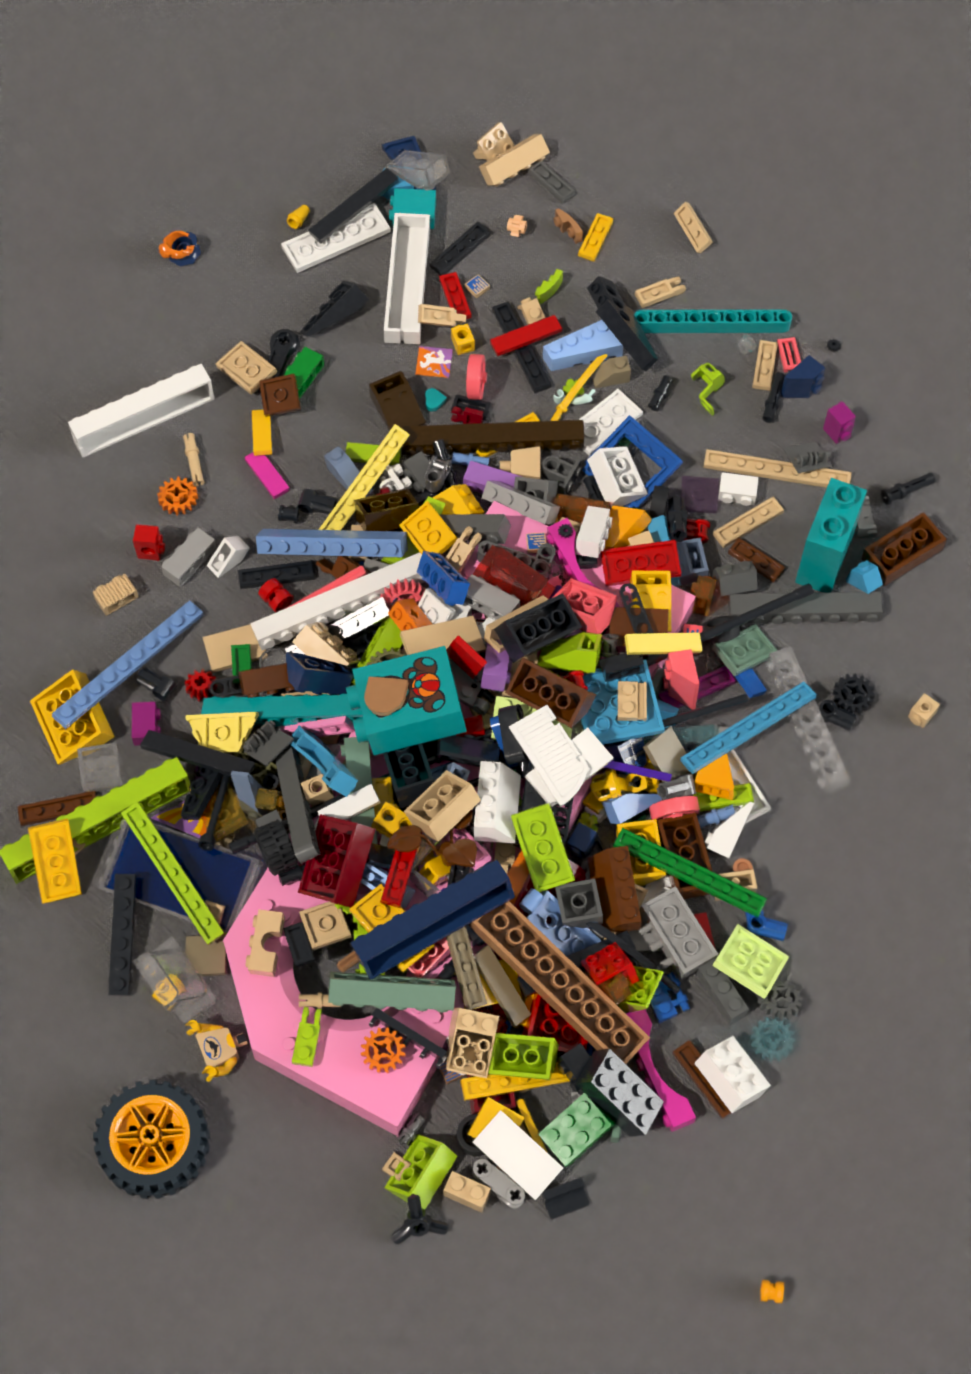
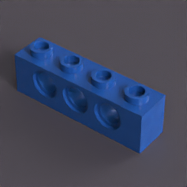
(443, 578)

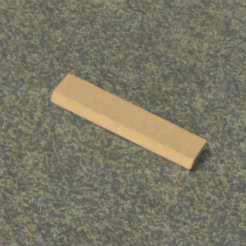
(748, 522)

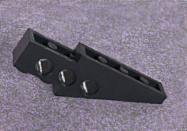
(622, 322)

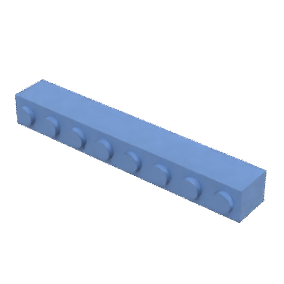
(332, 542)

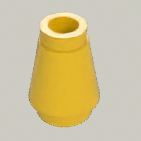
(298, 216)

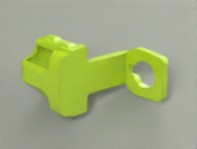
(714, 380)

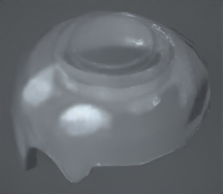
(272, 657)

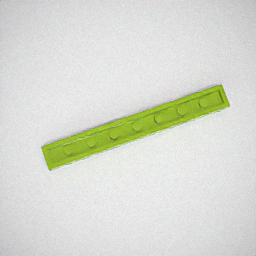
(173, 873)

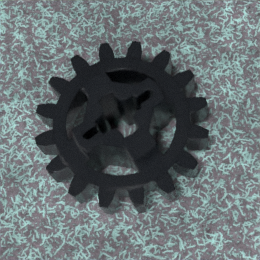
(850, 685)

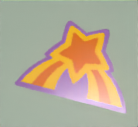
(173, 818)

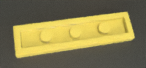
(662, 643)

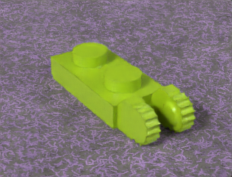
(307, 1039)

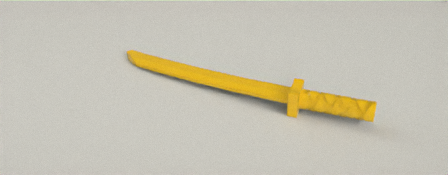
(562, 408)

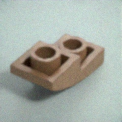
(567, 223)

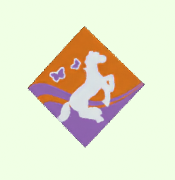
(434, 361)

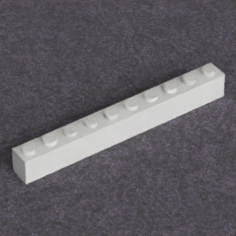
(333, 603)

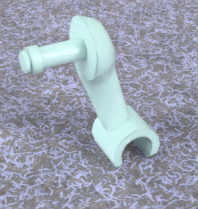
(586, 398)

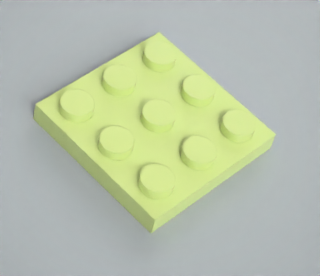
(750, 961)

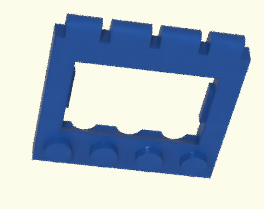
(648, 445)

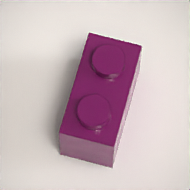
(839, 422)
(144, 718)

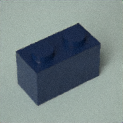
(582, 841)

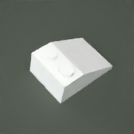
(726, 834)

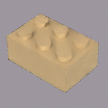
(442, 805)

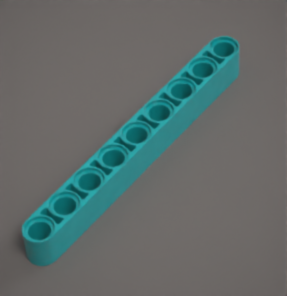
(721, 321)

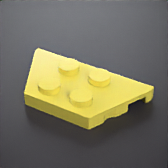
(223, 731)

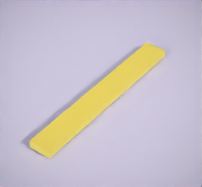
(366, 479)

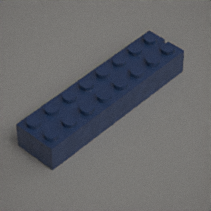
(433, 919)

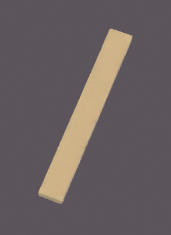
(771, 469)

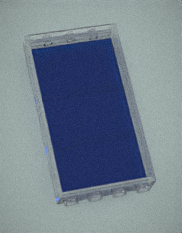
(214, 873)

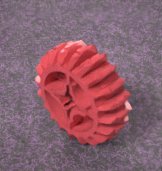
(402, 591)

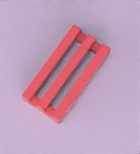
(786, 367)

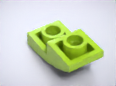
(549, 287)

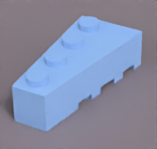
(582, 347)

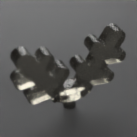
(558, 569)

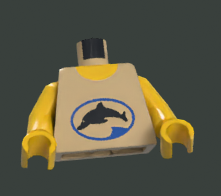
(217, 1047)

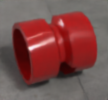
(274, 594)

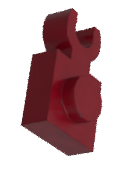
(469, 416)

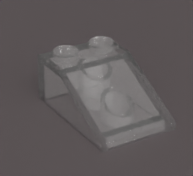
(420, 168)

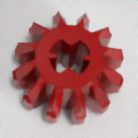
(194, 686)

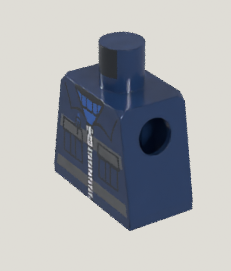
(628, 752)

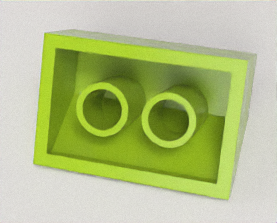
(523, 1056)
(428, 1168)

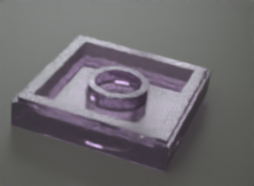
(700, 494)

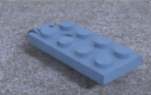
(564, 937)

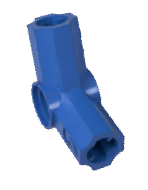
(769, 927)

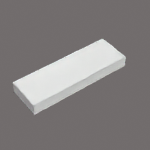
(352, 804)

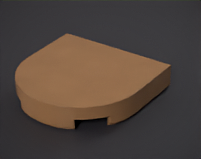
(385, 695)

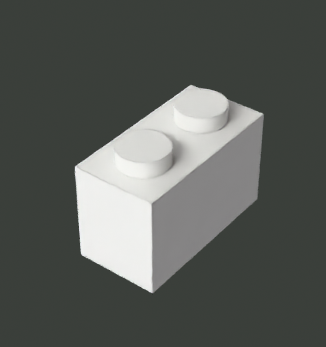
(738, 489)

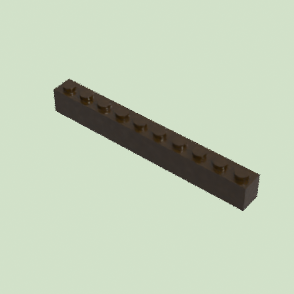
(495, 436)

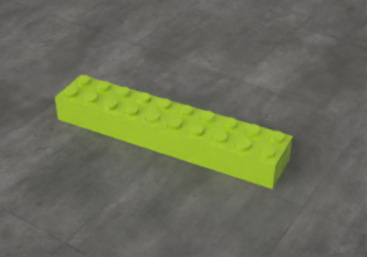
(104, 814)

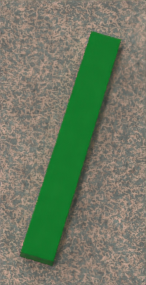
(691, 873)

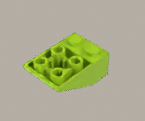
(573, 653)
(642, 990)

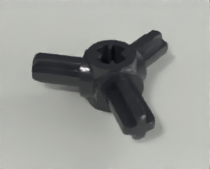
(417, 1222)

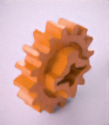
(176, 494)
(388, 1042)

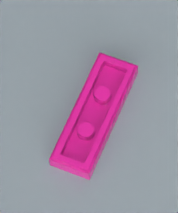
(267, 475)

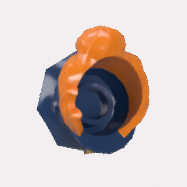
(180, 248)

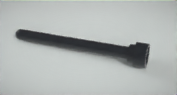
(207, 840)

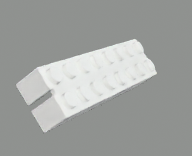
(406, 278)
(141, 410)

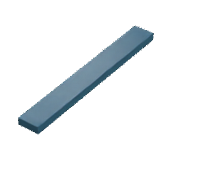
(748, 727)

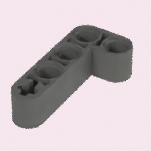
(537, 563)

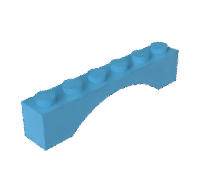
(333, 771)

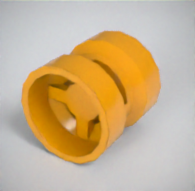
(772, 1291)

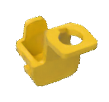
(615, 784)

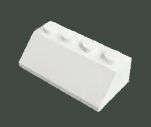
(499, 799)

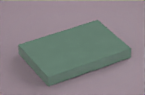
(745, 650)

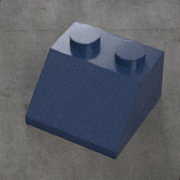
(803, 379)

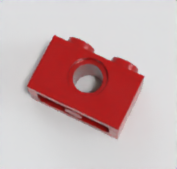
(148, 542)

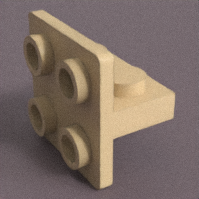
(493, 143)

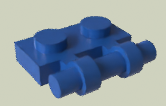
(662, 1004)

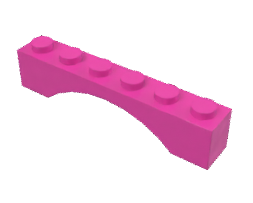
(566, 551)
(675, 1107)

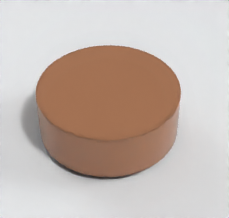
(742, 865)

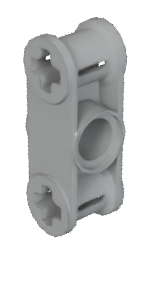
(499, 1182)

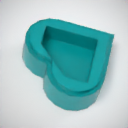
(434, 399)

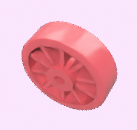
(476, 376)
(674, 807)

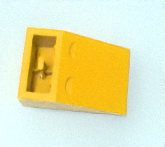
(654, 590)

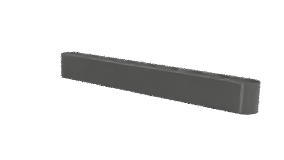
(296, 806)

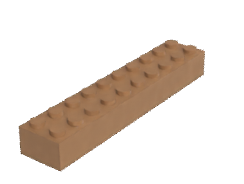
(559, 981)

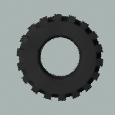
(276, 847)

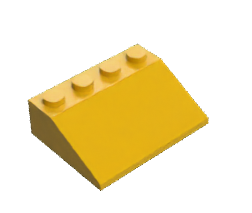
(87, 731)

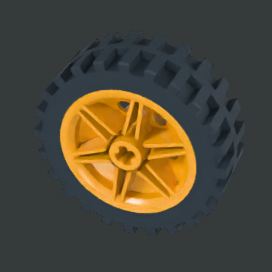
(172, 1167)

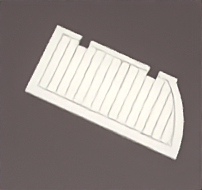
(551, 753)

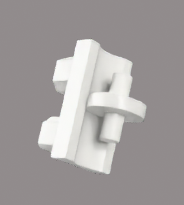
(392, 481)

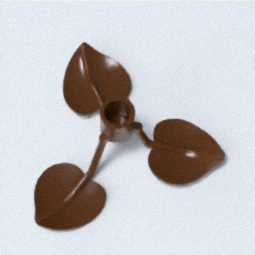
(461, 852)

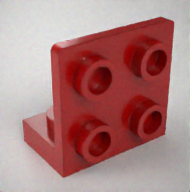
(609, 963)

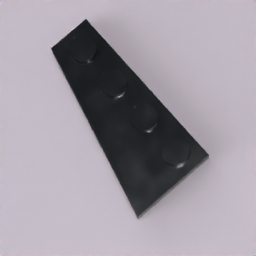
(201, 793)

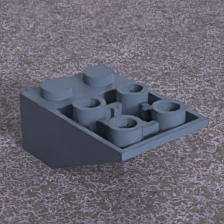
(691, 560)

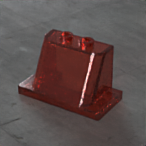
(513, 576)

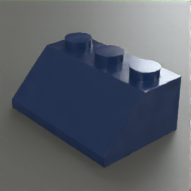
(317, 674)

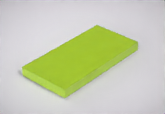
(542, 847)

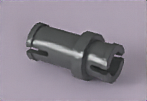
(409, 1132)

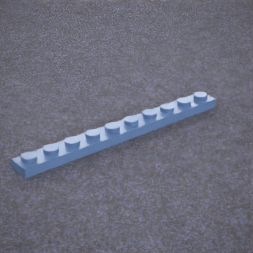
(127, 664)

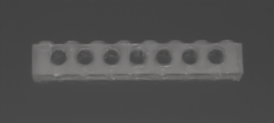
(829, 782)

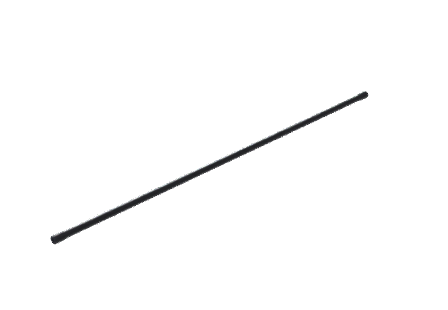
(797, 594)

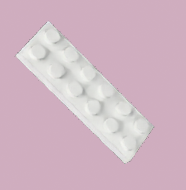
(306, 251)

